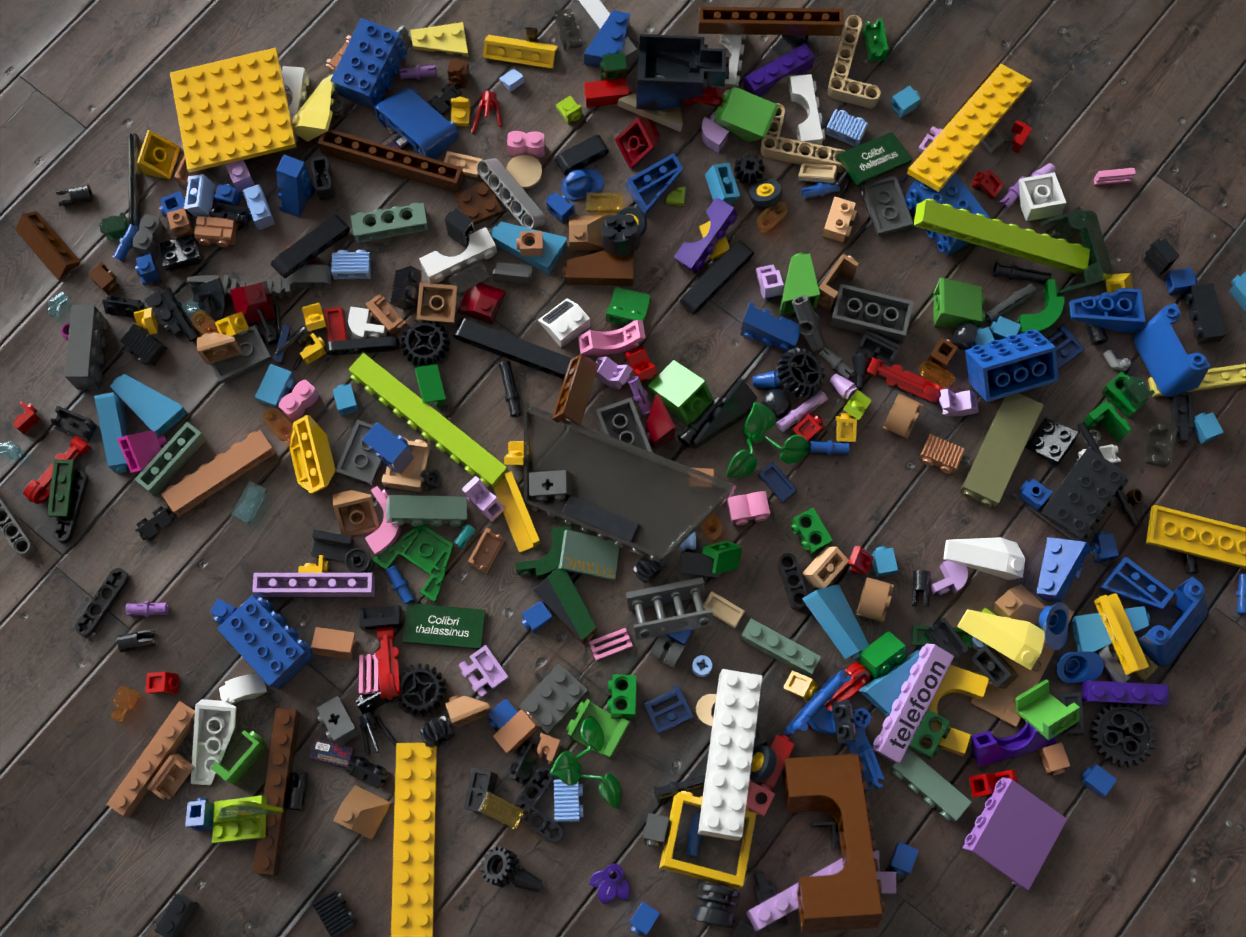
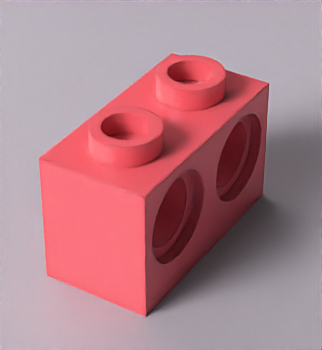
(753, 790)

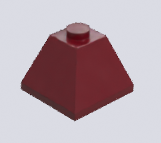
(637, 140)
(250, 298)
(482, 302)
(659, 424)

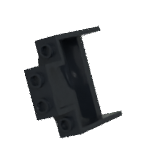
(677, 70)

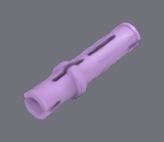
(804, 409)

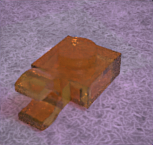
(124, 700)

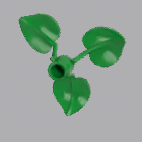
(760, 420)
(568, 768)

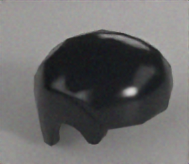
(965, 335)
(778, 402)

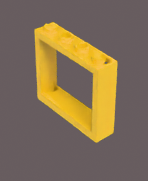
(696, 871)

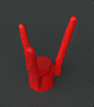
(487, 102)

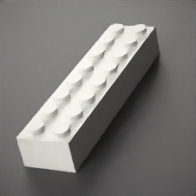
(730, 755)

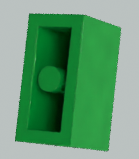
(882, 654)

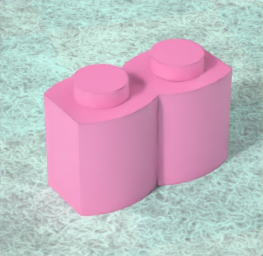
(522, 143)
(295, 403)
(748, 508)

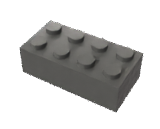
(864, 309)
(85, 347)
(623, 423)

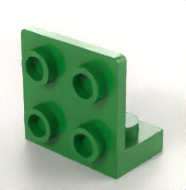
(627, 306)
(1110, 420)

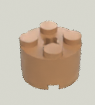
(903, 416)
(875, 599)

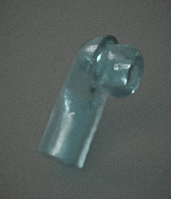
(53, 304)
(190, 306)
(11, 448)

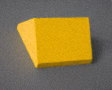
(158, 156)

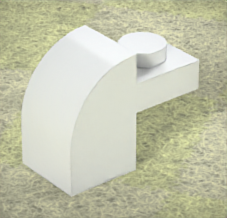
(360, 326)
(242, 688)

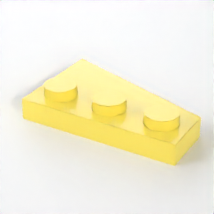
(442, 38)

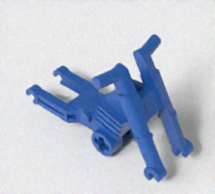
(823, 721)

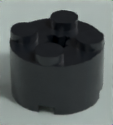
(620, 235)

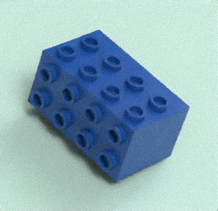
(369, 63)
(952, 193)
(1012, 365)
(266, 641)

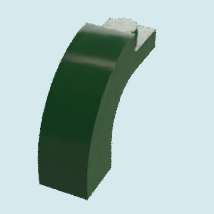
(547, 564)

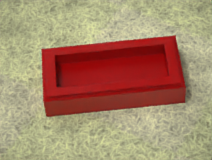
(335, 324)

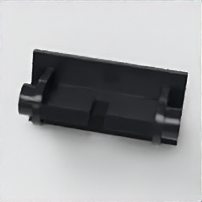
(449, 92)
(232, 212)
(117, 306)
(148, 527)
(370, 702)
(843, 721)
(519, 768)
(376, 774)

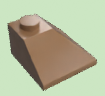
(585, 232)
(436, 302)
(217, 347)
(355, 513)
(1019, 605)
(466, 709)
(362, 812)

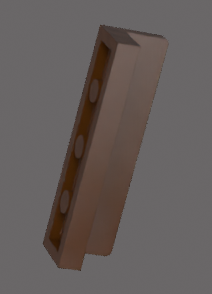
(46, 244)
(575, 390)

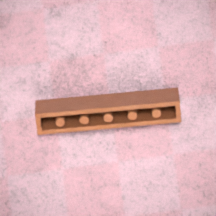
(218, 473)
(152, 759)

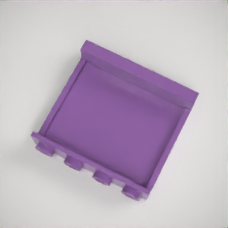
(1015, 832)

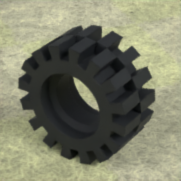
(508, 870)

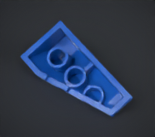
(1114, 311)

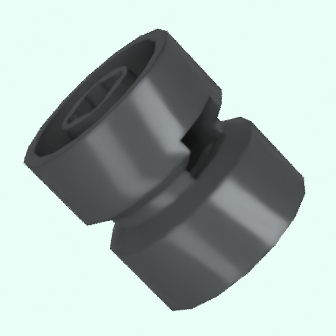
(671, 656)

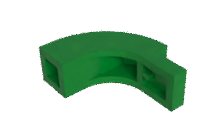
(1046, 319)

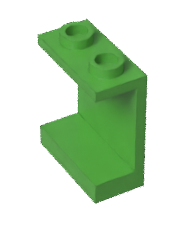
(1045, 711)
(612, 728)
(246, 761)

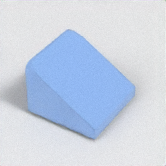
(512, 80)

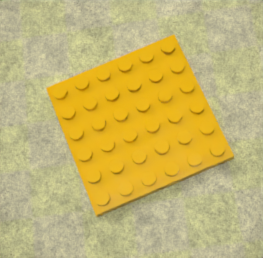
(232, 110)

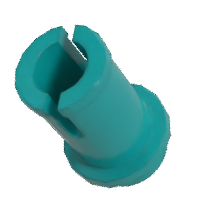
(464, 536)

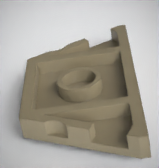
(669, 117)

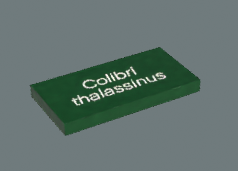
(874, 158)
(444, 626)

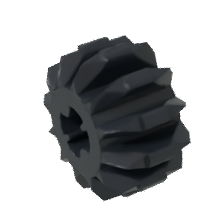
(749, 163)
(648, 569)
(437, 731)

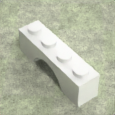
(733, 44)
(295, 83)
(803, 91)
(439, 266)

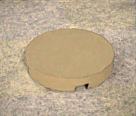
(525, 170)

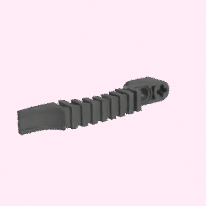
(306, 277)

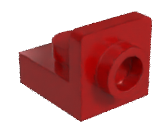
(1022, 133)
(988, 183)
(27, 419)
(809, 426)
(860, 560)
(162, 682)

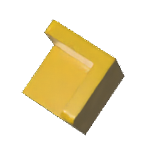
(1119, 281)

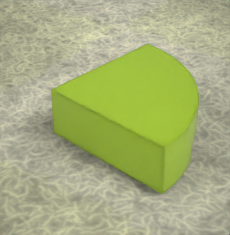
(676, 197)

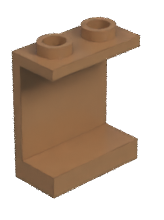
(846, 266)

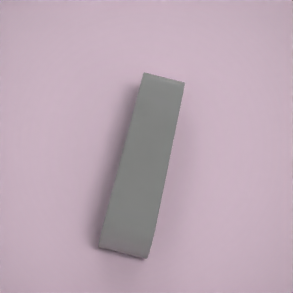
(511, 193)

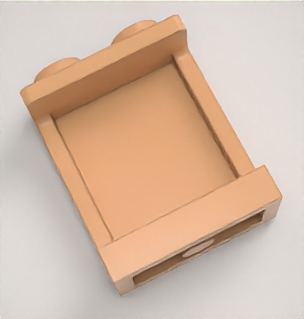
(411, 477)

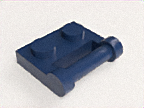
(1068, 349)
(671, 715)

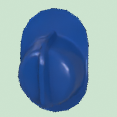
(581, 182)
(1055, 622)
(1079, 666)

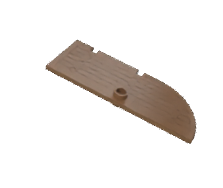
(1002, 701)

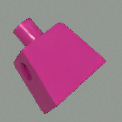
(141, 448)

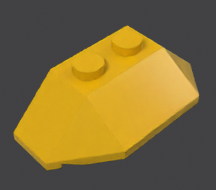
(311, 455)

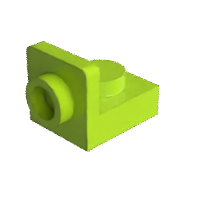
(569, 109)
(857, 404)

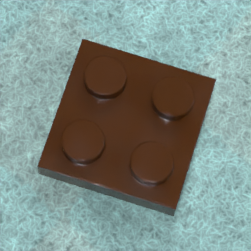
(478, 203)

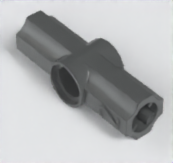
(808, 323)

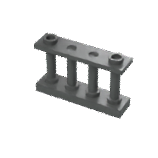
(667, 594)

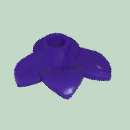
(609, 886)

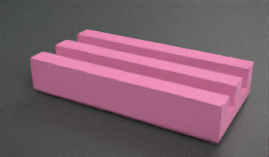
(1114, 176)
(604, 638)
(368, 658)

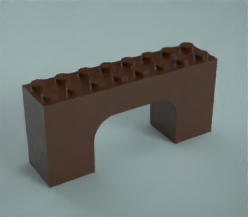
(852, 895)

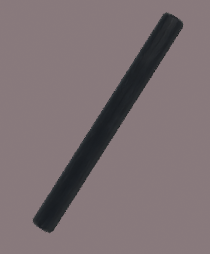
(133, 180)

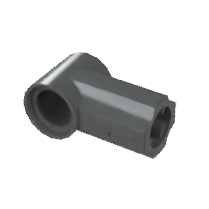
(1112, 664)

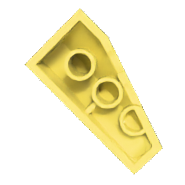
(315, 113)
(1009, 636)

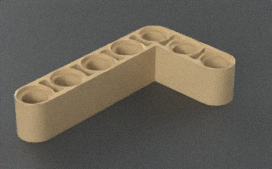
(843, 65)
(796, 147)

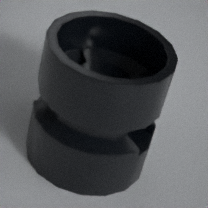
(359, 561)

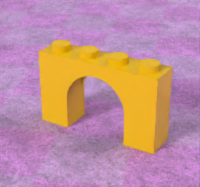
(956, 681)

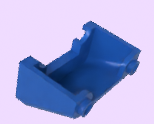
(417, 122)
(1165, 356)
(1164, 644)

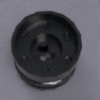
(715, 905)

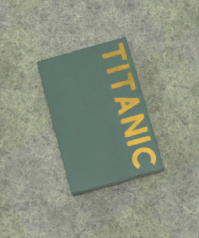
(589, 555)

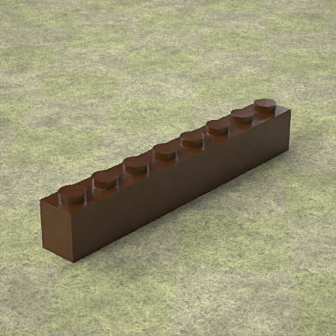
(770, 21)
(391, 160)
(276, 789)

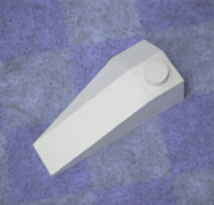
(989, 555)
(212, 733)

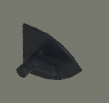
(211, 298)

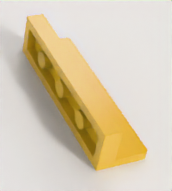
(519, 51)
(516, 514)
(1121, 633)

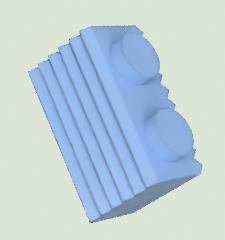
(846, 128)
(199, 195)
(258, 207)
(351, 265)
(567, 802)

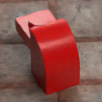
(640, 363)
(984, 784)

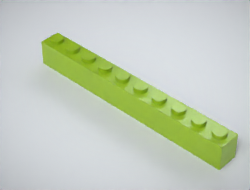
(1001, 236)
(428, 421)

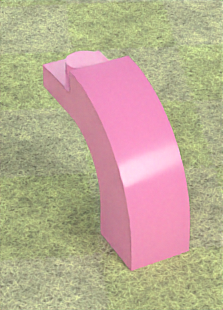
(612, 342)
(387, 533)

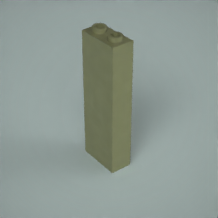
(1001, 449)

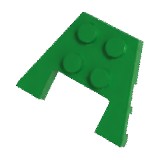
(424, 550)

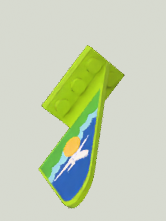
(241, 819)

